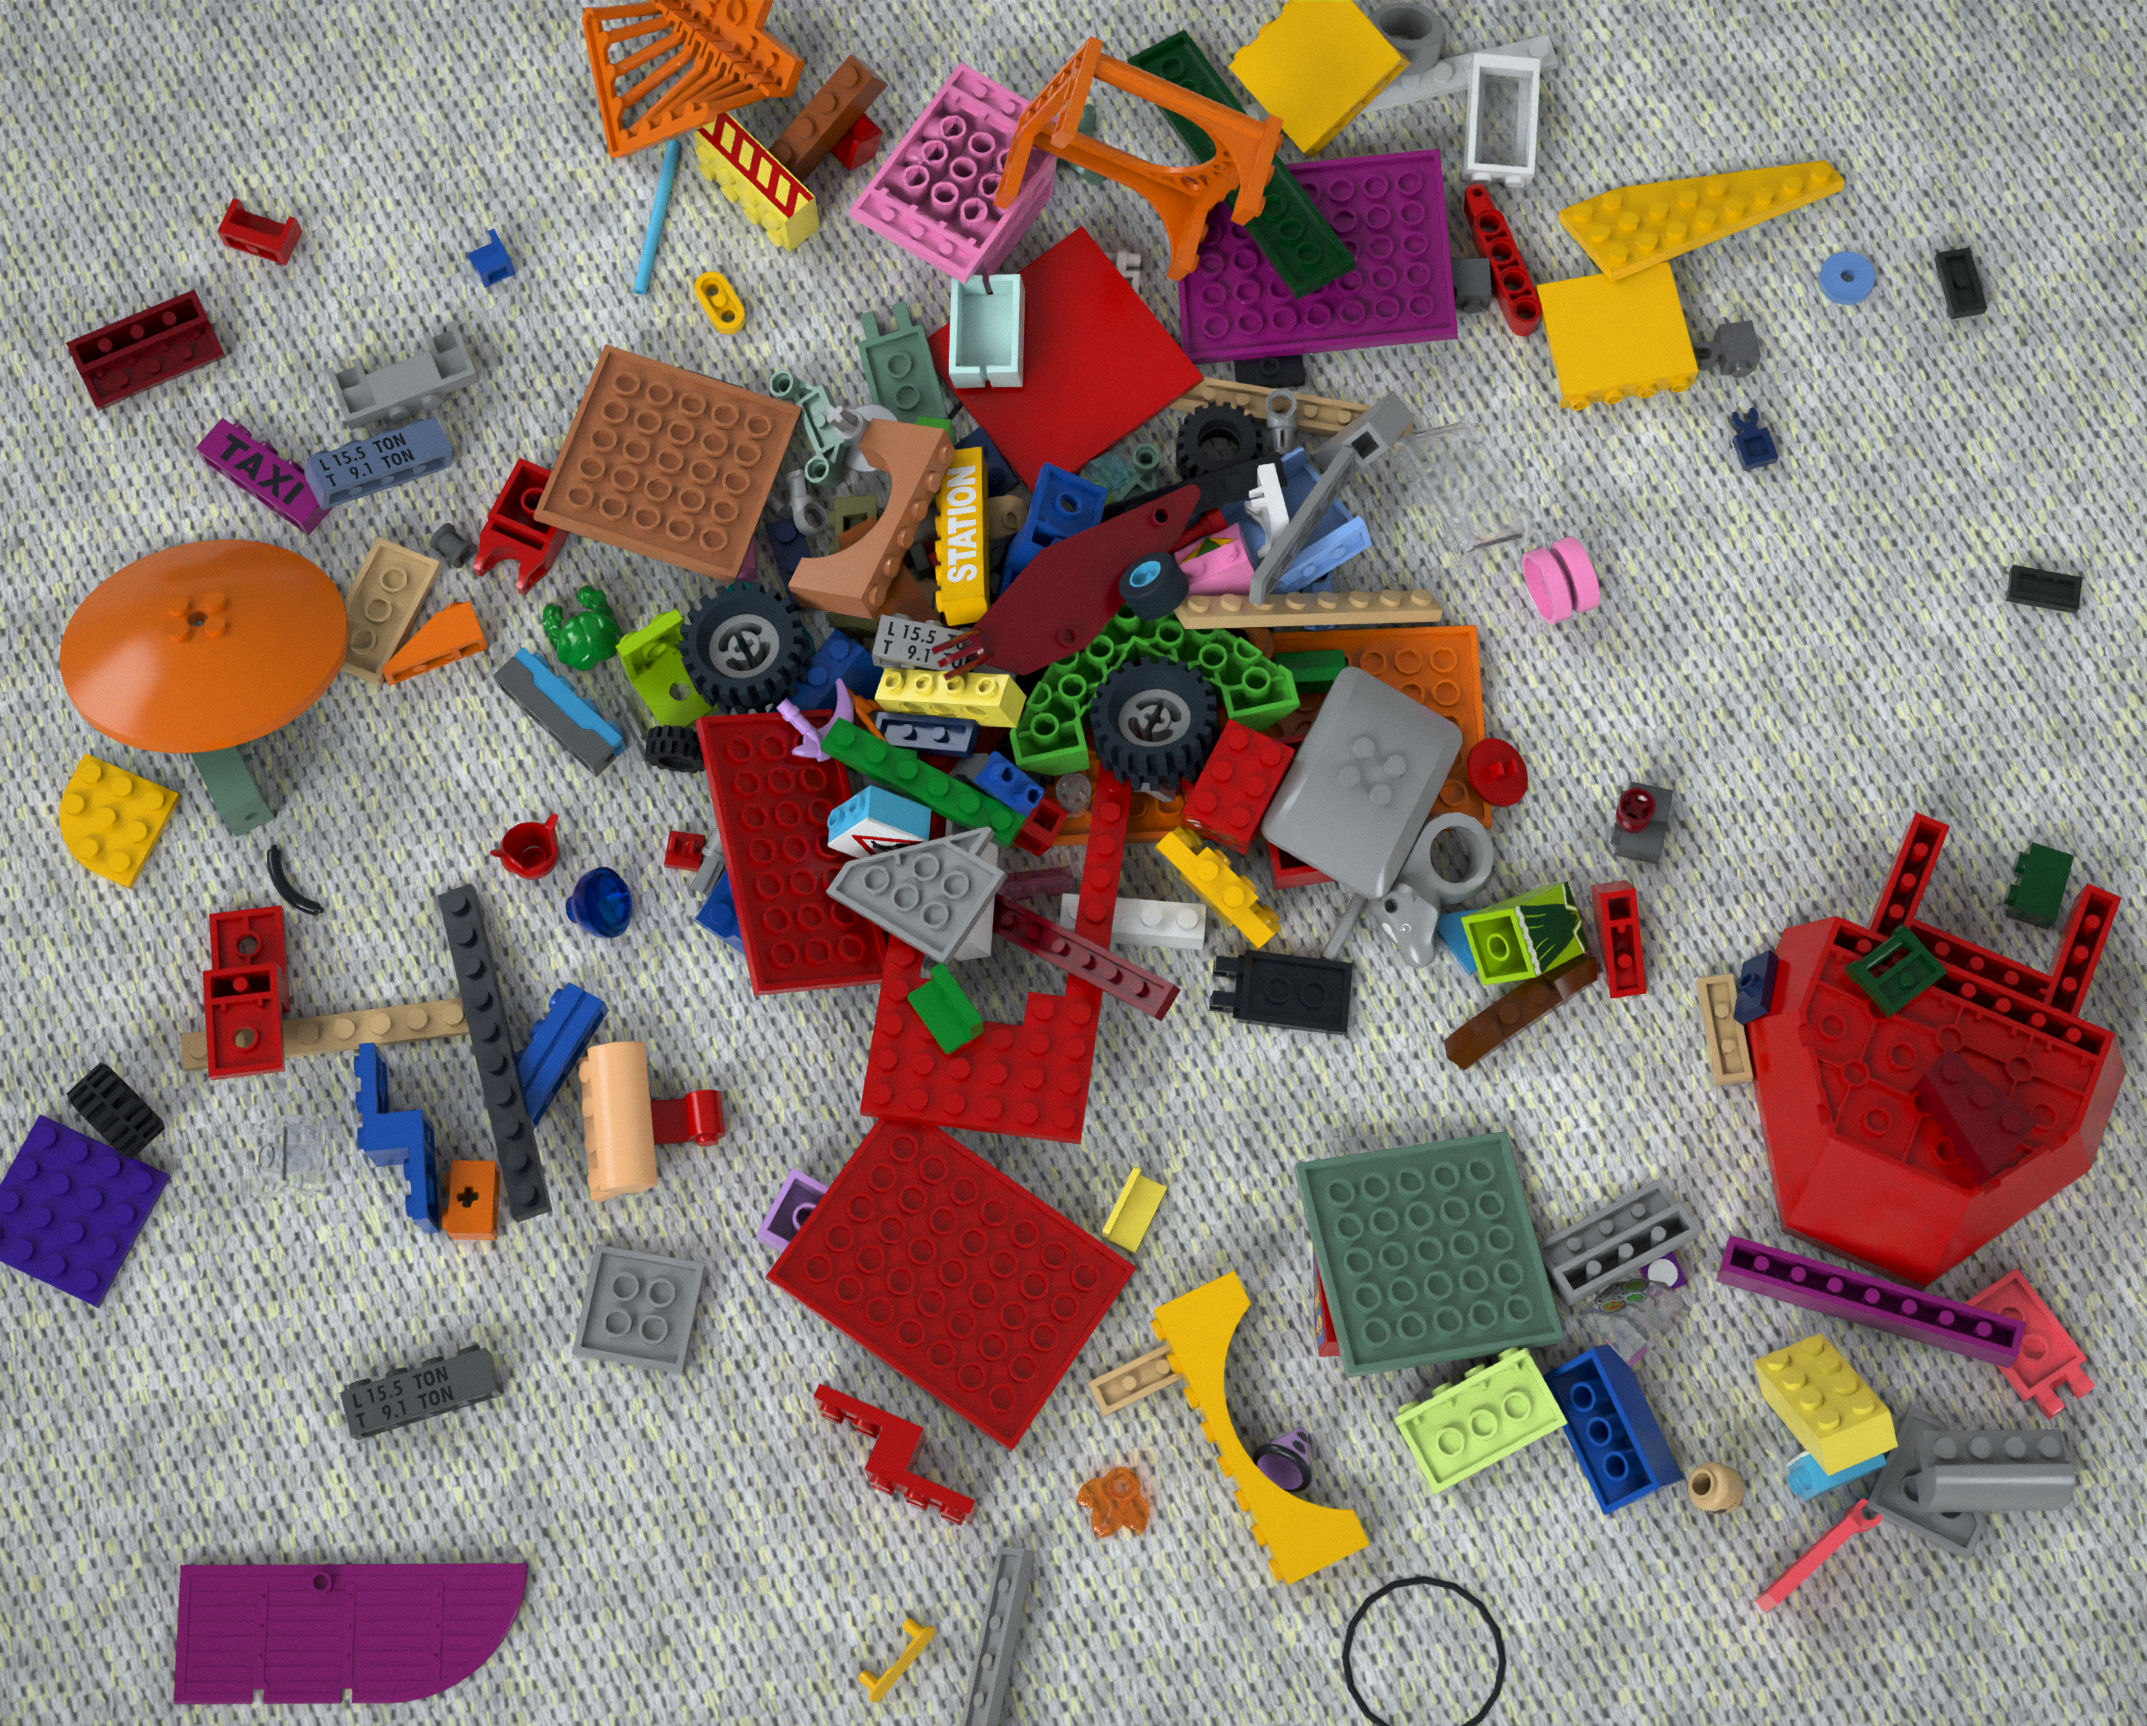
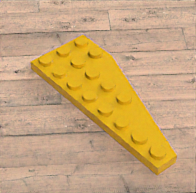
(1662, 220)

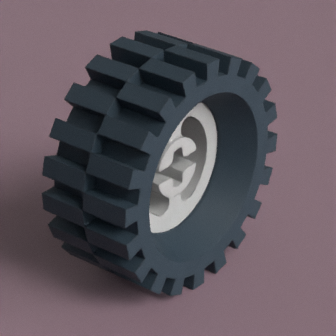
(769, 630)
(1133, 706)

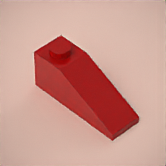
(1619, 937)

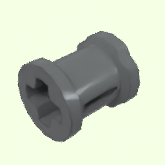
(453, 545)

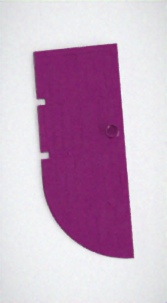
(338, 1626)

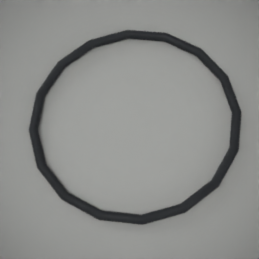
(1440, 1583)

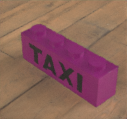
(262, 474)

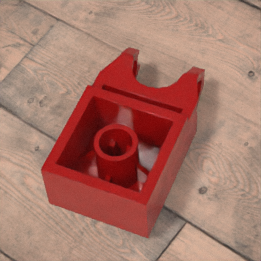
(515, 533)

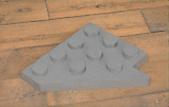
(924, 890)

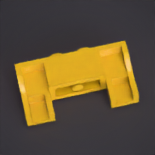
(1219, 887)

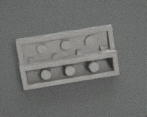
(1616, 1242)
(1993, 1471)

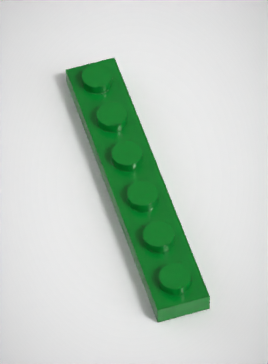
(921, 782)

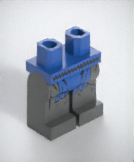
(999, 780)

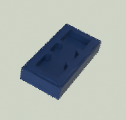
(1755, 987)

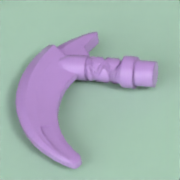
(812, 736)

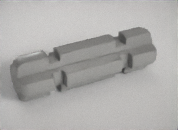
(631, 725)

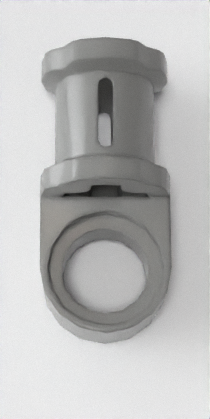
(1281, 424)
(803, 501)

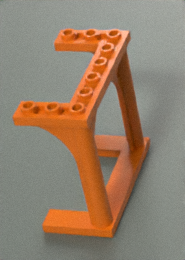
(1241, 144)

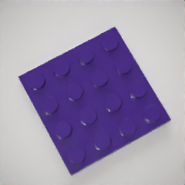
(73, 1209)

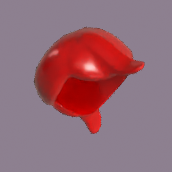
(533, 862)

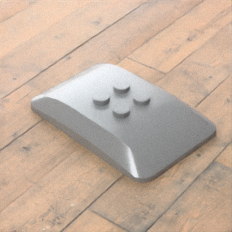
(1362, 783)

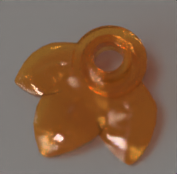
(1113, 1508)

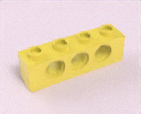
(977, 696)

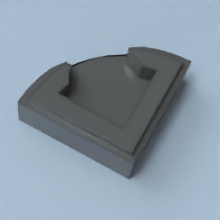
(920, 561)

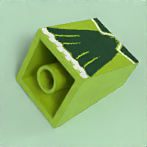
(1525, 934)

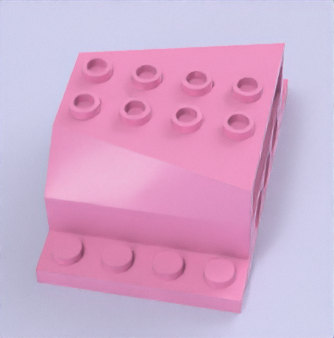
(944, 177)

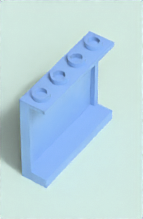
(1331, 543)

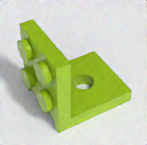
(655, 667)

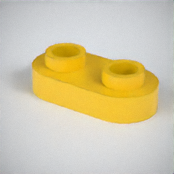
(721, 304)

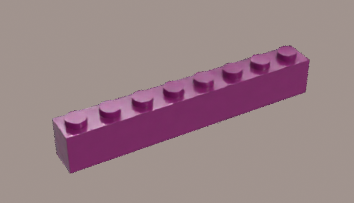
(1871, 1302)

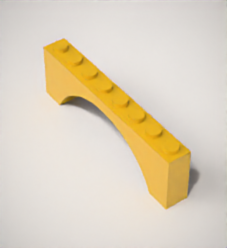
(1296, 1532)

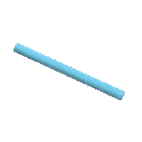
(657, 217)

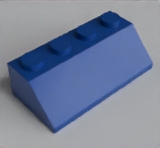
(835, 660)
(1612, 1429)

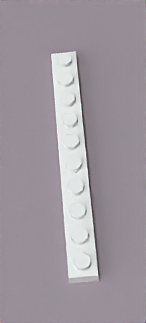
(1445, 78)

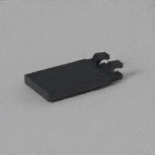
(1285, 991)

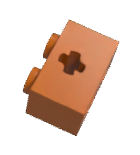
(480, 1219)

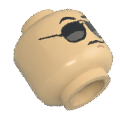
(1716, 1488)

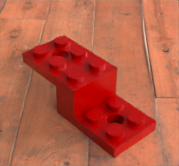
(246, 993)
(894, 1455)

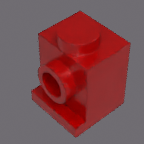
(1040, 837)

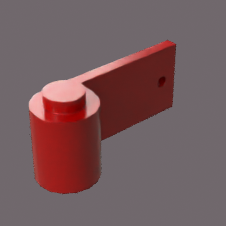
(689, 1119)

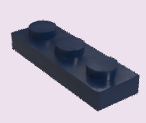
(929, 733)

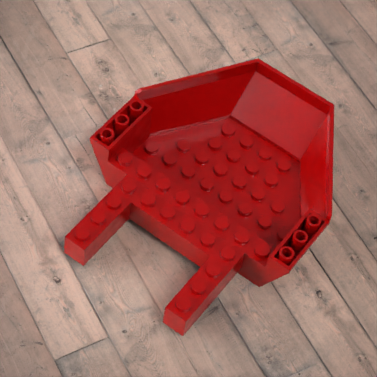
(1835, 1079)

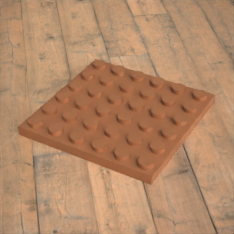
(668, 464)

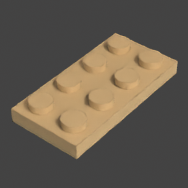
(384, 606)

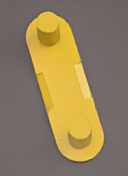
(879, 1687)

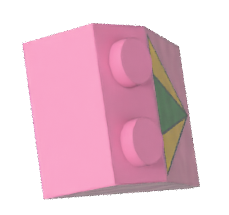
(1217, 564)

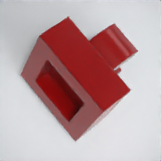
(684, 851)

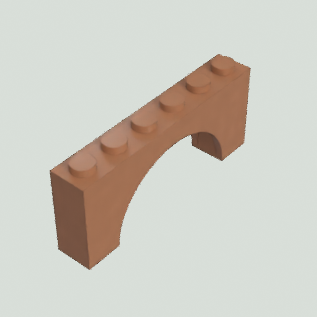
(859, 576)

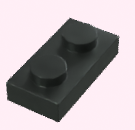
(1960, 283)

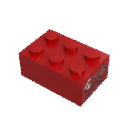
(1236, 787)

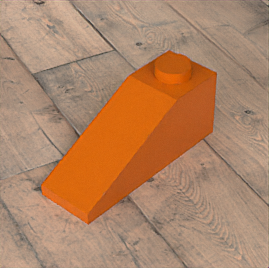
(442, 640)

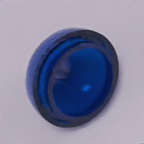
(600, 903)

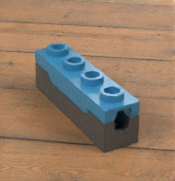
(559, 711)

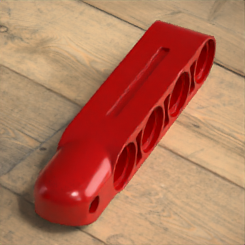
(1483, 213)

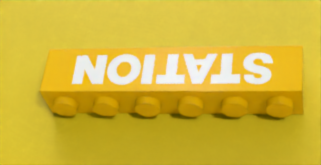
(964, 539)

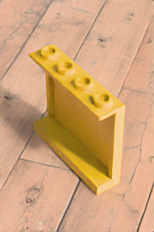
(1318, 68)
(1617, 337)

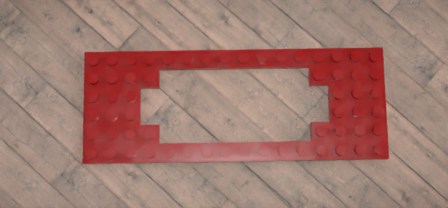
(1010, 1076)

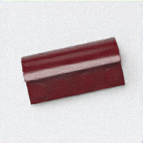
(145, 350)

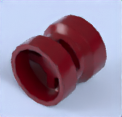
(1639, 804)

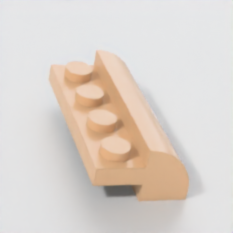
(617, 1120)

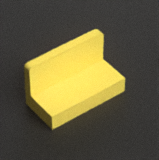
(1133, 1212)

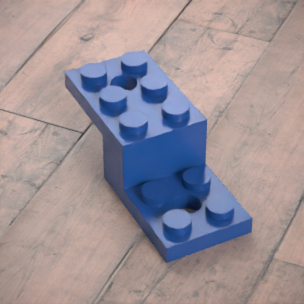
(1049, 521)
(397, 1138)

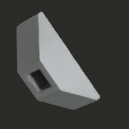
(1368, 434)

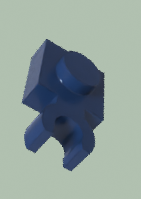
(1752, 444)

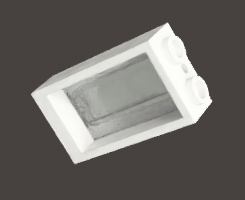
(1501, 120)

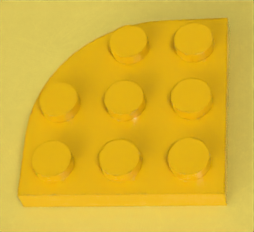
(113, 819)

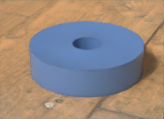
(1846, 264)

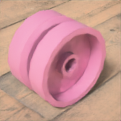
(1561, 580)

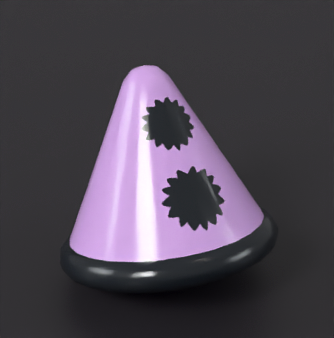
(1286, 1461)

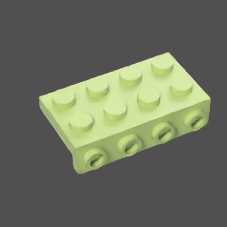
(1479, 1419)

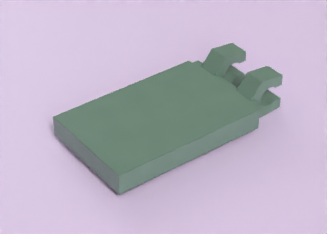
(901, 368)

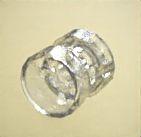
(1075, 787)

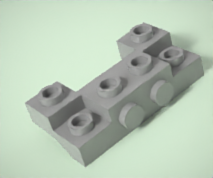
(406, 385)

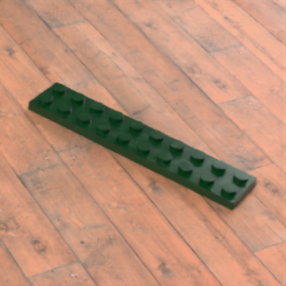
(1290, 226)

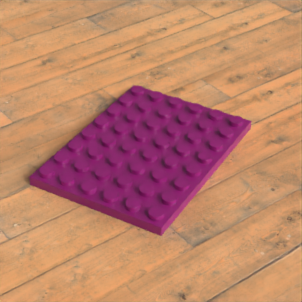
(1402, 290)

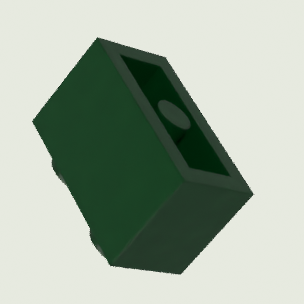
(2038, 885)

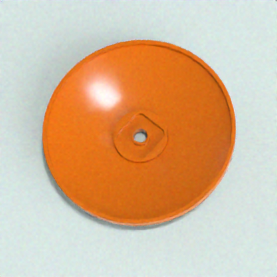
(172, 687)

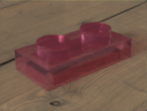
(1048, 881)

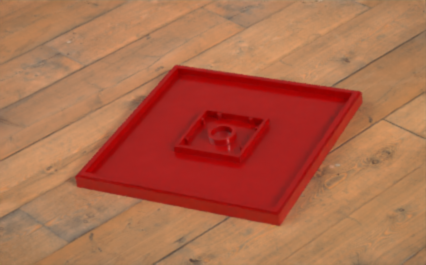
(1090, 365)

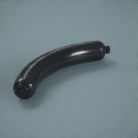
(284, 888)

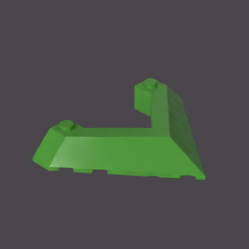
(1059, 710)

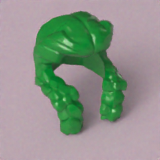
(584, 637)

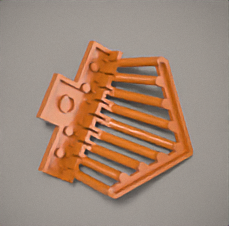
(725, 40)

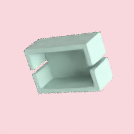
(987, 332)

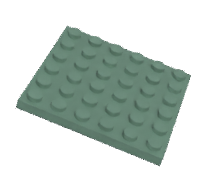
(1427, 1254)

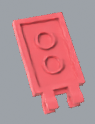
(2046, 1350)
(1850, 1523)

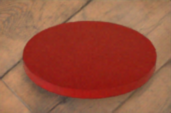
(1497, 772)

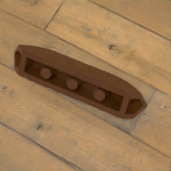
(1519, 1010)

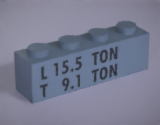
(378, 462)

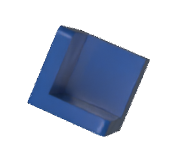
(492, 261)

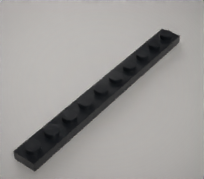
(1216, 490)
(494, 1054)

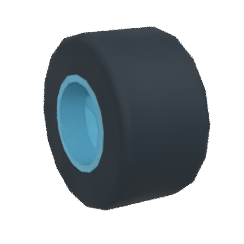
(1153, 586)

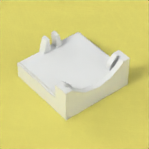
(1269, 508)

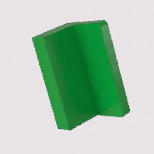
(1312, 669)
(946, 1010)

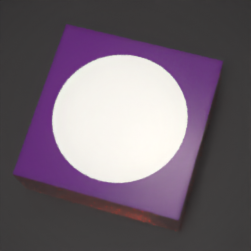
(1664, 1270)

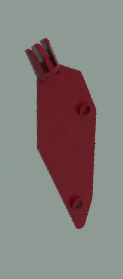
(1069, 590)

